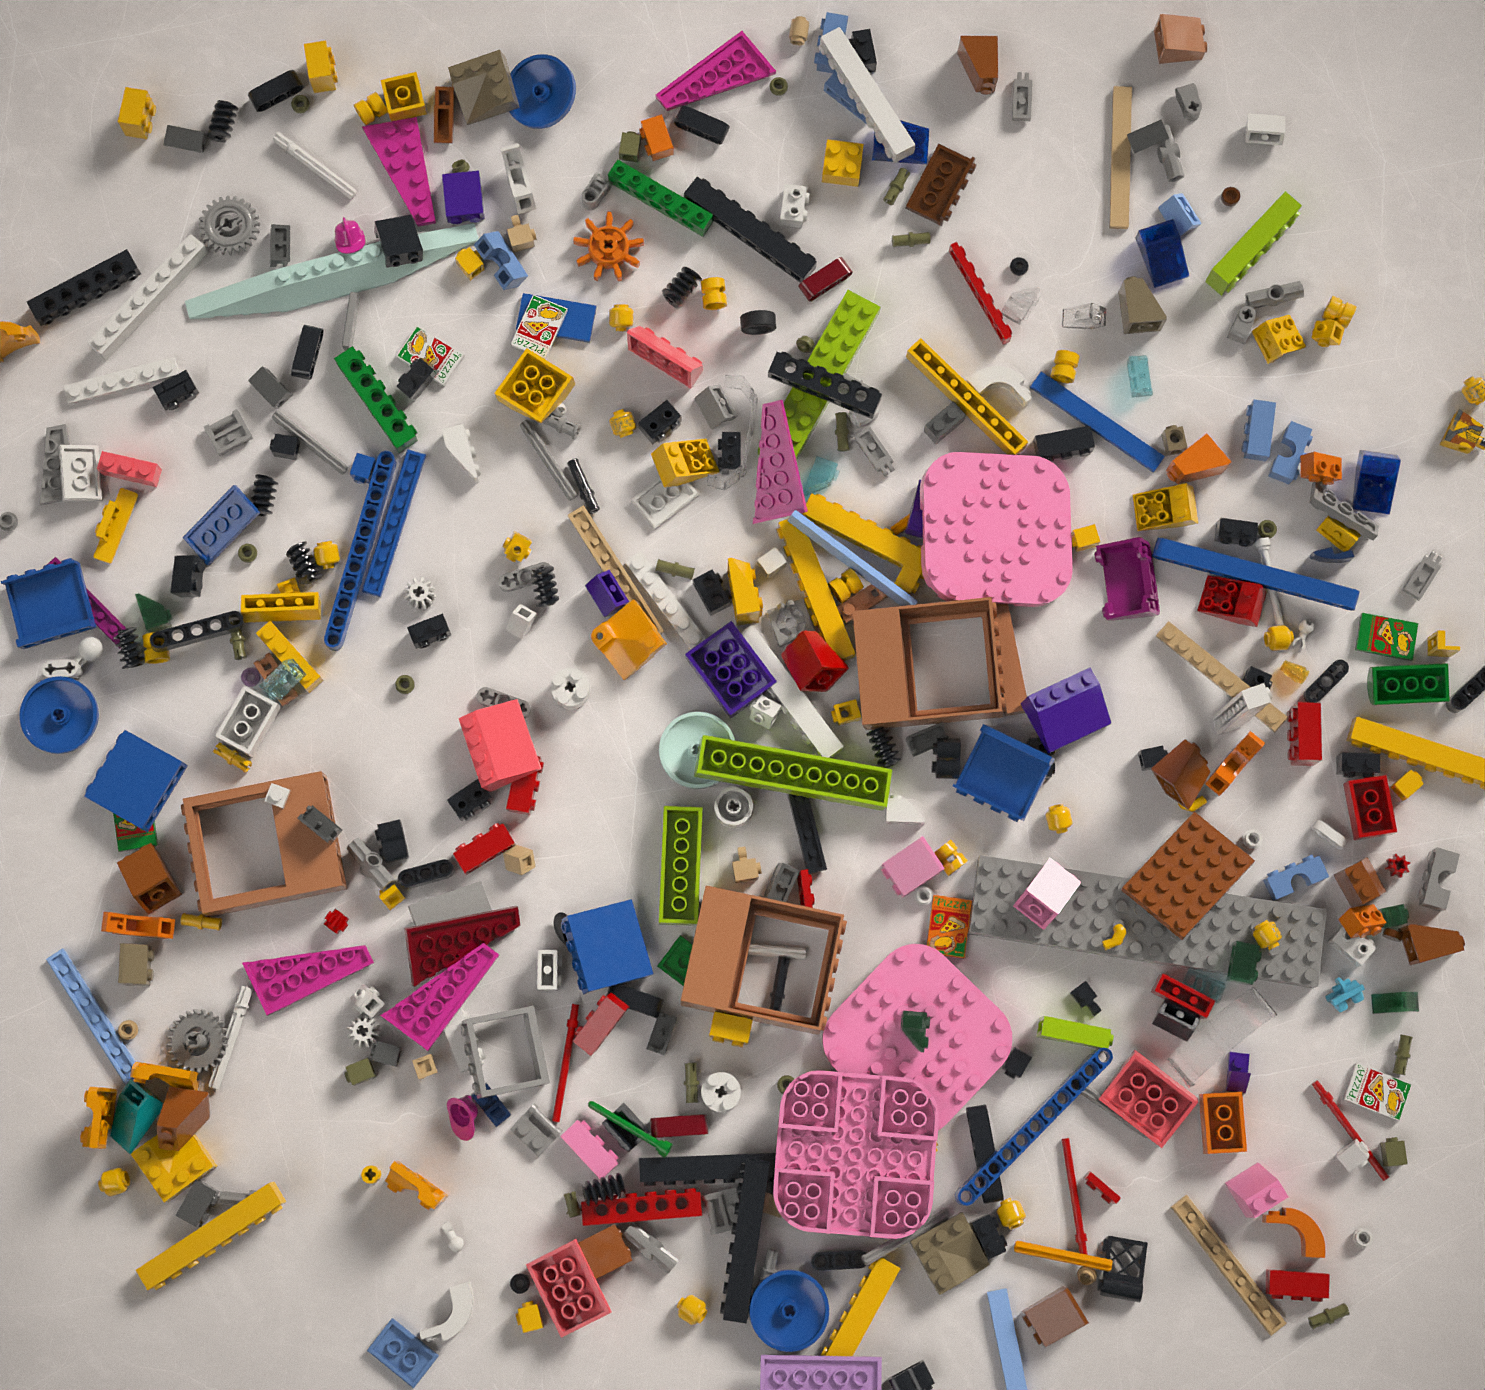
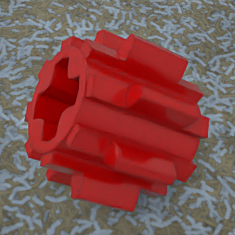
(1392, 866)
(336, 921)

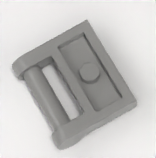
(230, 437)
(531, 1135)
(727, 1201)

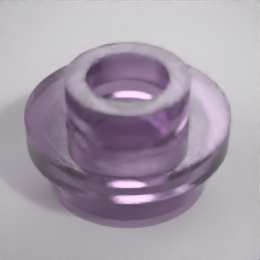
(244, 677)

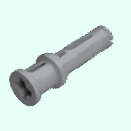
(563, 425)

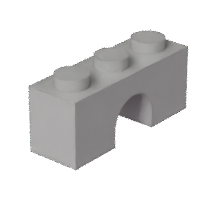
(1432, 894)

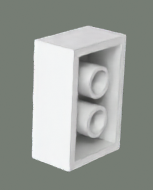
(248, 721)

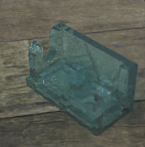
(1139, 376)
(282, 679)

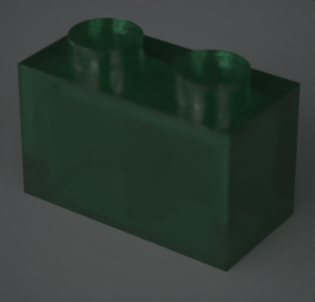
(1243, 963)

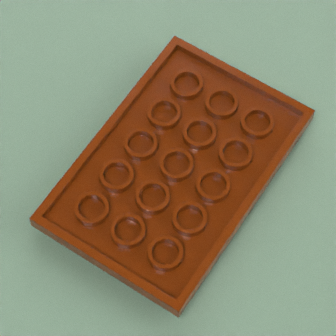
(1188, 875)

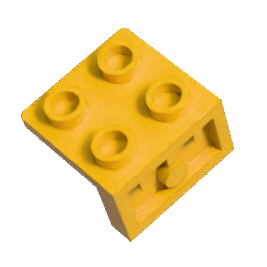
(1278, 338)

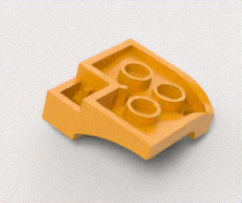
(15, 337)
(628, 639)
(172, 1076)
(102, 1103)
(403, 1178)

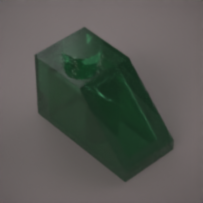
(154, 614)
(1395, 1002)

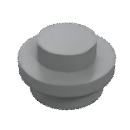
(8, 521)

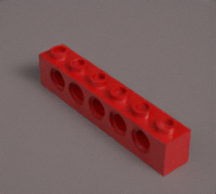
(693, 1208)

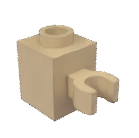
(521, 236)
(746, 868)

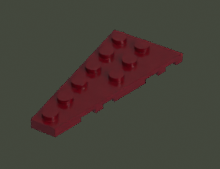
(448, 941)

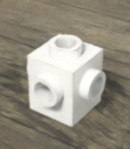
(764, 711)
(367, 1000)

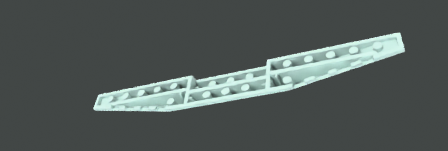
(324, 278)

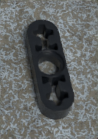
(1331, 668)

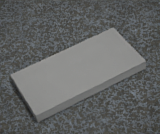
(451, 905)

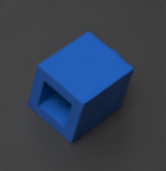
(362, 468)

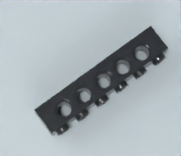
(73, 287)
(831, 394)

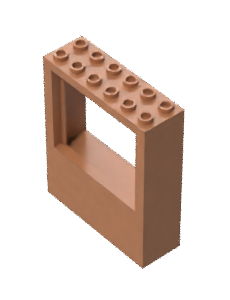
(888, 666)
(307, 860)
(722, 952)

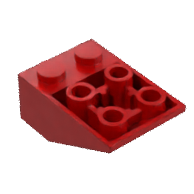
(1232, 600)

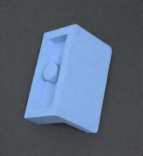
(1180, 210)

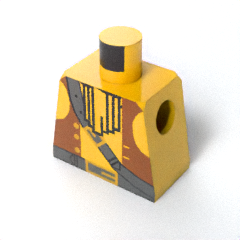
(1463, 433)

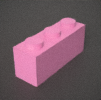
(590, 1148)

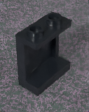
(399, 241)

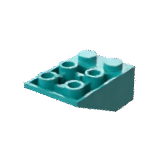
(134, 1115)

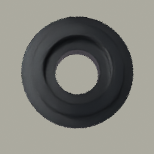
(1019, 271)
(519, 1290)

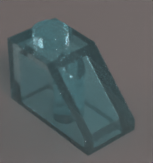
(821, 476)

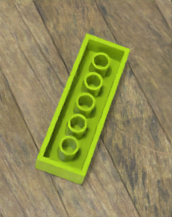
(1254, 244)
(680, 865)

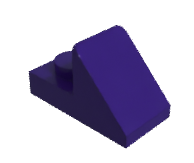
(1237, 1072)

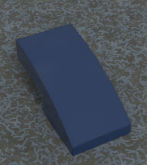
(1328, 556)
(493, 1108)

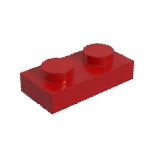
(804, 882)
(1094, 1183)

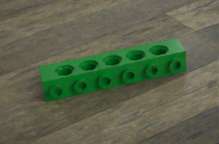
(660, 198)
(346, 362)

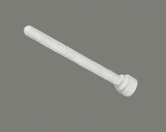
(1263, 546)

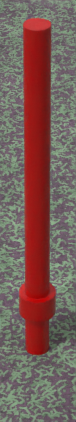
(572, 1024)
(1326, 1098)
(1080, 1236)

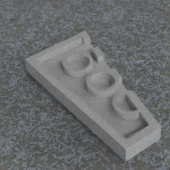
(51, 481)
(1342, 511)

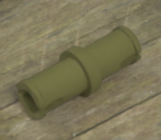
(896, 186)
(911, 239)
(842, 431)
(674, 569)
(237, 641)
(1402, 1054)
(691, 1082)
(1328, 1316)

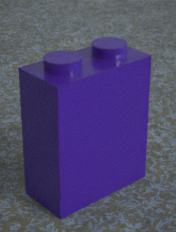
(463, 197)

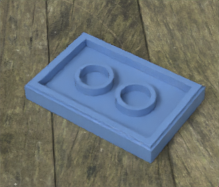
(403, 1353)

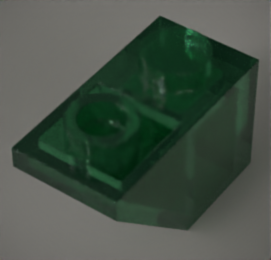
(914, 1028)

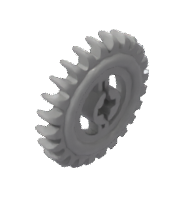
(234, 240)
(182, 1038)

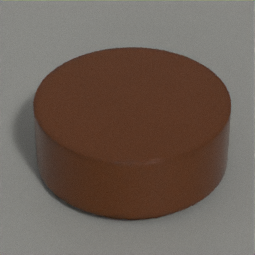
(1230, 196)
(1392, 934)

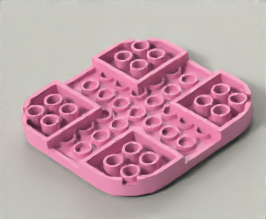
(996, 528)
(965, 1031)
(855, 1154)

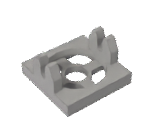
(775, 612)

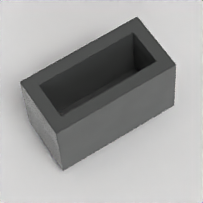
(944, 422)
(198, 1203)

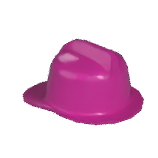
(349, 237)
(462, 1116)

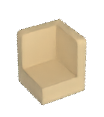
(519, 859)
(425, 1066)
(769, 1205)

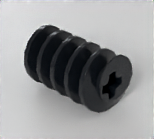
(221, 121)
(680, 285)
(262, 494)
(302, 564)
(545, 585)
(129, 648)
(884, 748)
(603, 1189)

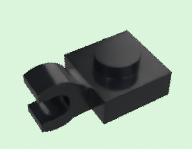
(1085, 996)

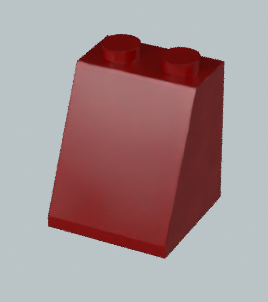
(813, 662)

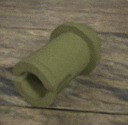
(572, 1204)

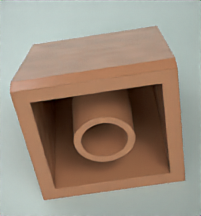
(1179, 38)

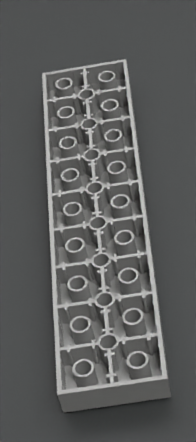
(1102, 904)

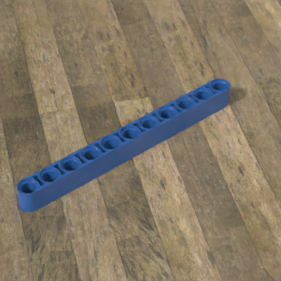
(360, 559)
(1252, 572)
(1042, 1121)

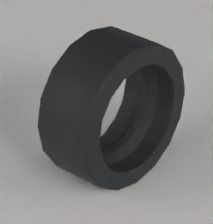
(758, 322)

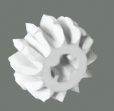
(415, 588)
(359, 1037)

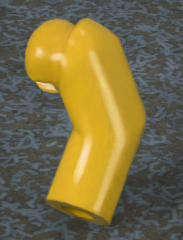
(1199, 802)
(1117, 939)

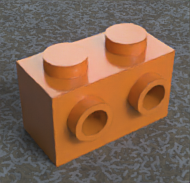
(656, 138)
(1321, 468)
(1362, 921)

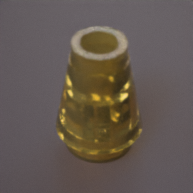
(1295, 672)

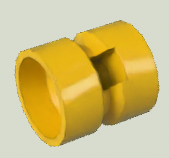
(370, 108)
(714, 296)
(1339, 312)
(1065, 366)
(845, 585)
(150, 655)
(947, 850)

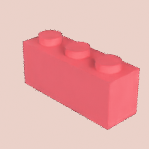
(129, 469)

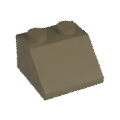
(135, 964)

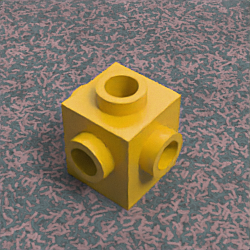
(1327, 332)
(517, 540)

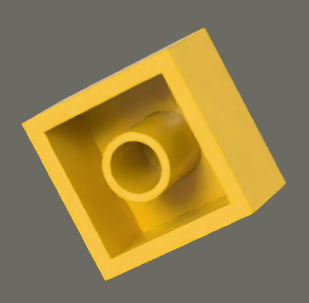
(320, 66)
(403, 96)
(136, 113)
(842, 163)
(730, 1029)

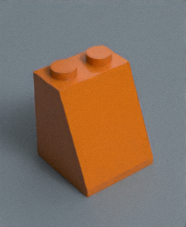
(1198, 462)

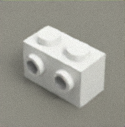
(1268, 129)
(793, 206)
(1354, 949)
(548, 970)

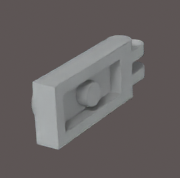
(1022, 98)
(874, 450)
(1423, 576)

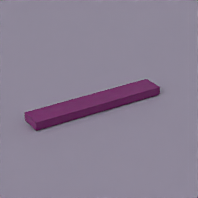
(103, 617)

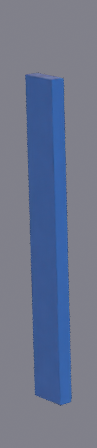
(1098, 421)
(394, 523)

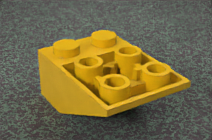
(684, 461)
(1165, 508)

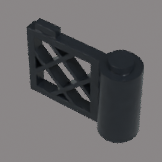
(1119, 1285)

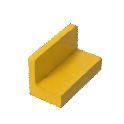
(1338, 533)
(1437, 648)

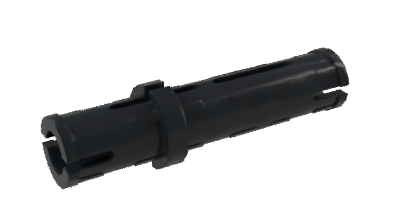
(591, 504)
(777, 994)

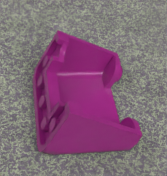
(1128, 579)

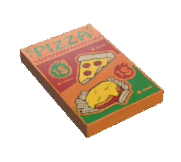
(949, 925)

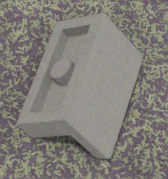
(715, 406)

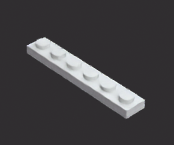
(121, 381)
(665, 600)

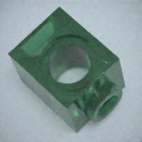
(1394, 915)

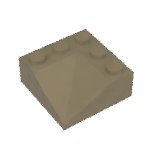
(484, 87)
(950, 1253)

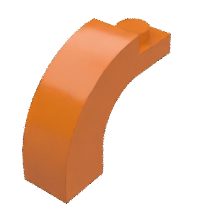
(1234, 763)
(138, 925)
(1311, 1236)

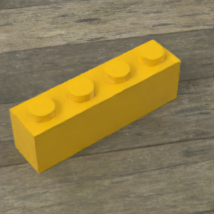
(281, 607)
(285, 650)

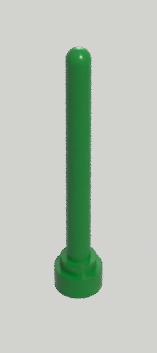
(661, 1146)

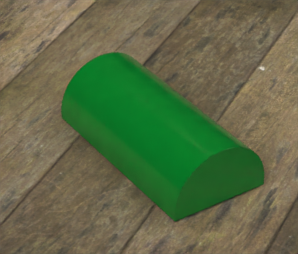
(1408, 684)

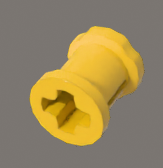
(367, 1169)

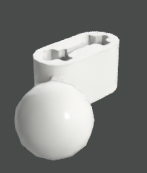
(88, 649)

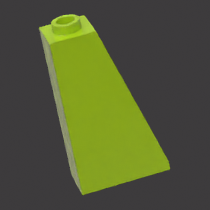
(1074, 1032)

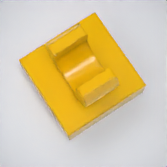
(289, 586)
(391, 897)

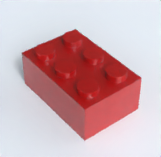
(1305, 734)
(1370, 807)

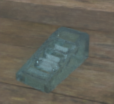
(1221, 986)

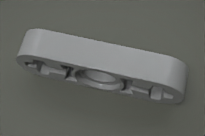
(510, 576)
(492, 692)

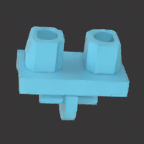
(1344, 991)

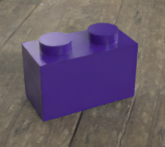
(606, 593)

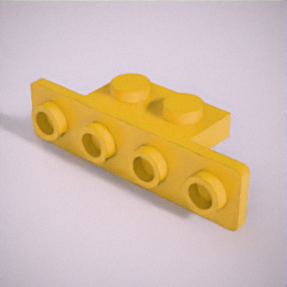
(113, 524)

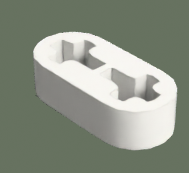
(1329, 834)

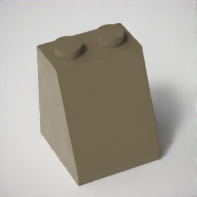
(1139, 307)

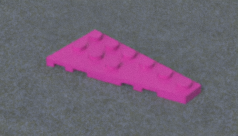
(724, 69)
(402, 156)
(777, 471)
(294, 977)
(435, 1004)

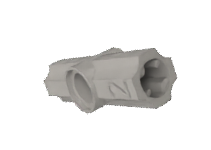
(1169, 155)
(1285, 293)
(371, 864)
(650, 1247)

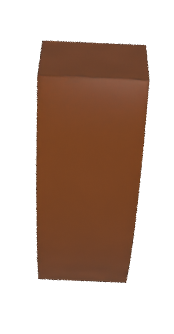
(444, 114)

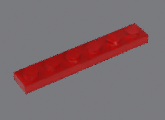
(977, 287)

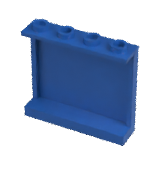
(49, 603)
(1003, 773)
(135, 780)
(606, 946)

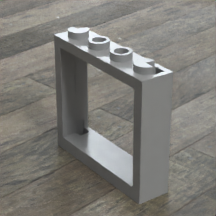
(535, 1045)

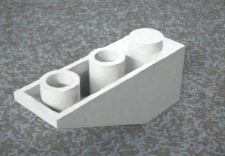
(457, 445)

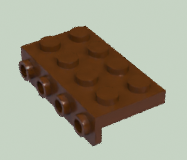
(941, 184)

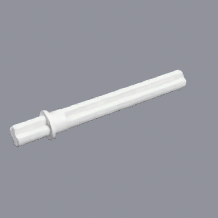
(291, 148)
(775, 951)
(232, 1032)

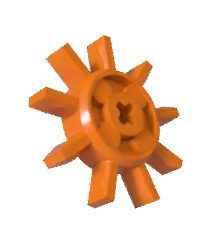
(608, 236)

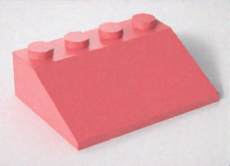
(664, 356)
(499, 744)
(1148, 1099)
(568, 1288)

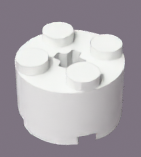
(560, 684)
(739, 798)
(730, 1086)

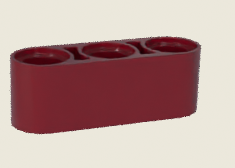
(825, 279)
(679, 1126)

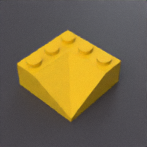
(534, 387)
(744, 595)
(173, 1170)

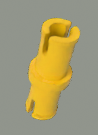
(232, 757)
(201, 921)

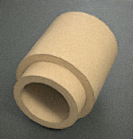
(798, 31)

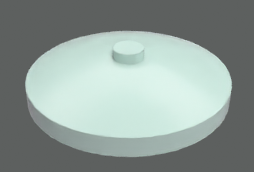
(680, 746)

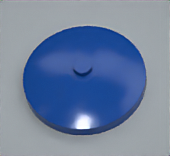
(543, 91)
(59, 715)
(789, 1310)

